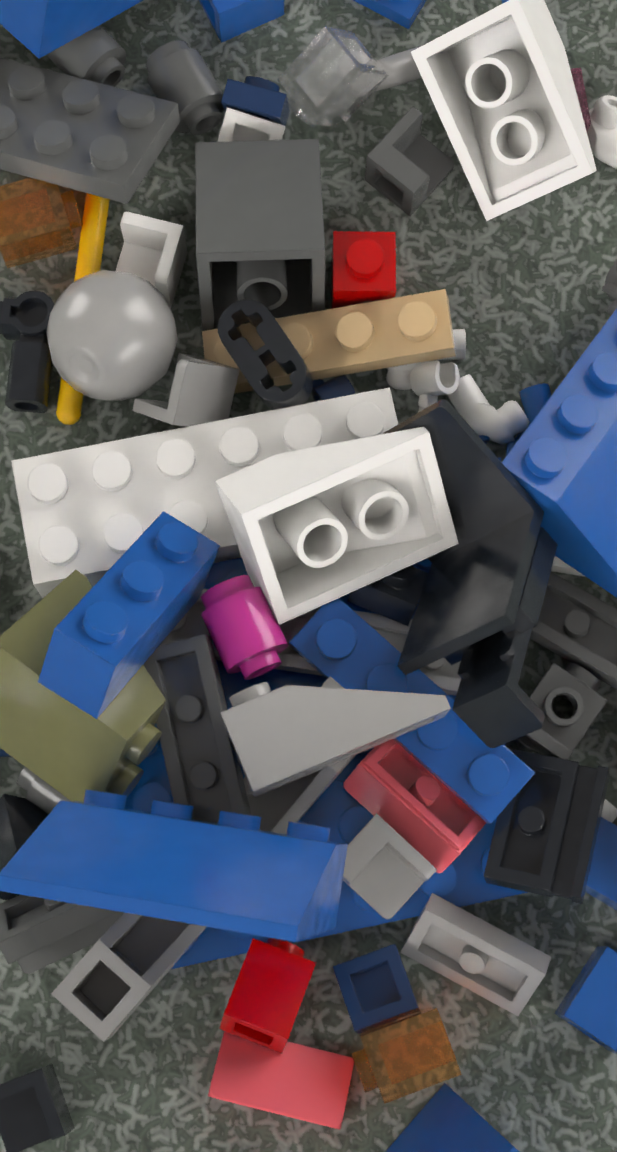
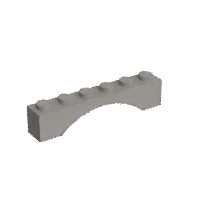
(143, 949)

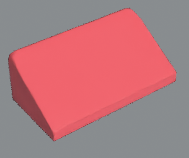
(414, 803)
(294, 1084)

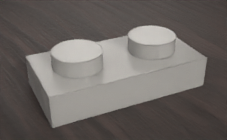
(476, 954)

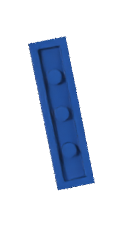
(361, 659)

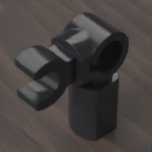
(31, 364)

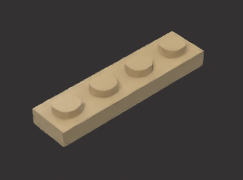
(355, 337)

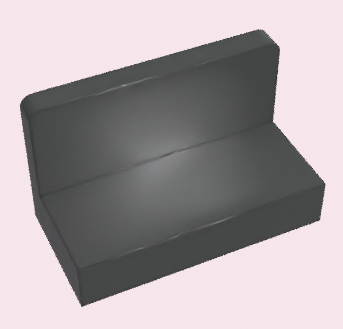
(47, 930)

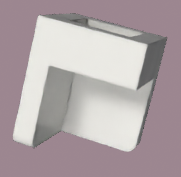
(153, 252)

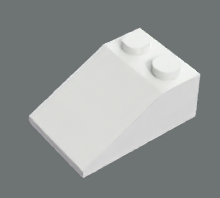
(508, 104)
(337, 517)

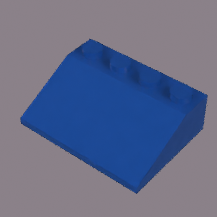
(571, 462)
(183, 867)

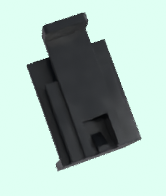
(484, 589)

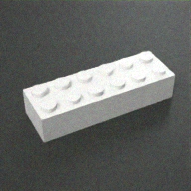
(98, 499)

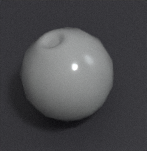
(111, 335)

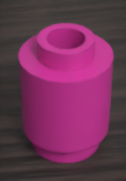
(243, 627)

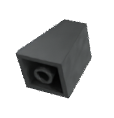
(259, 227)

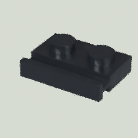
(549, 829)

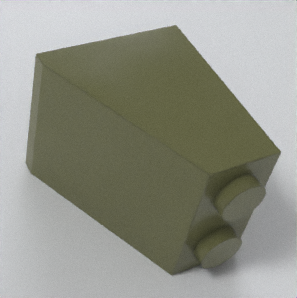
(54, 735)

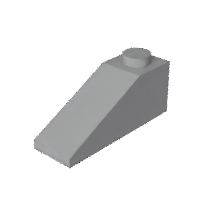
(308, 728)

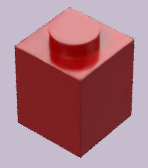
(363, 267)
(268, 993)

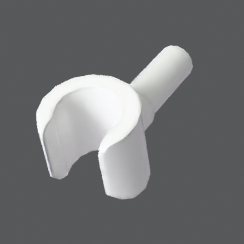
(433, 379)

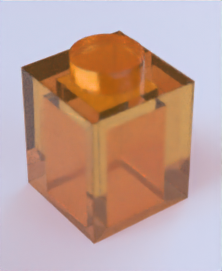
(36, 221)
(406, 1055)

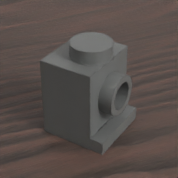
(560, 736)

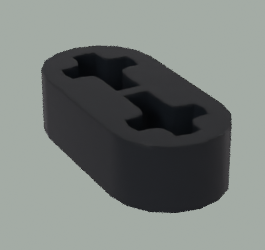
(276, 347)

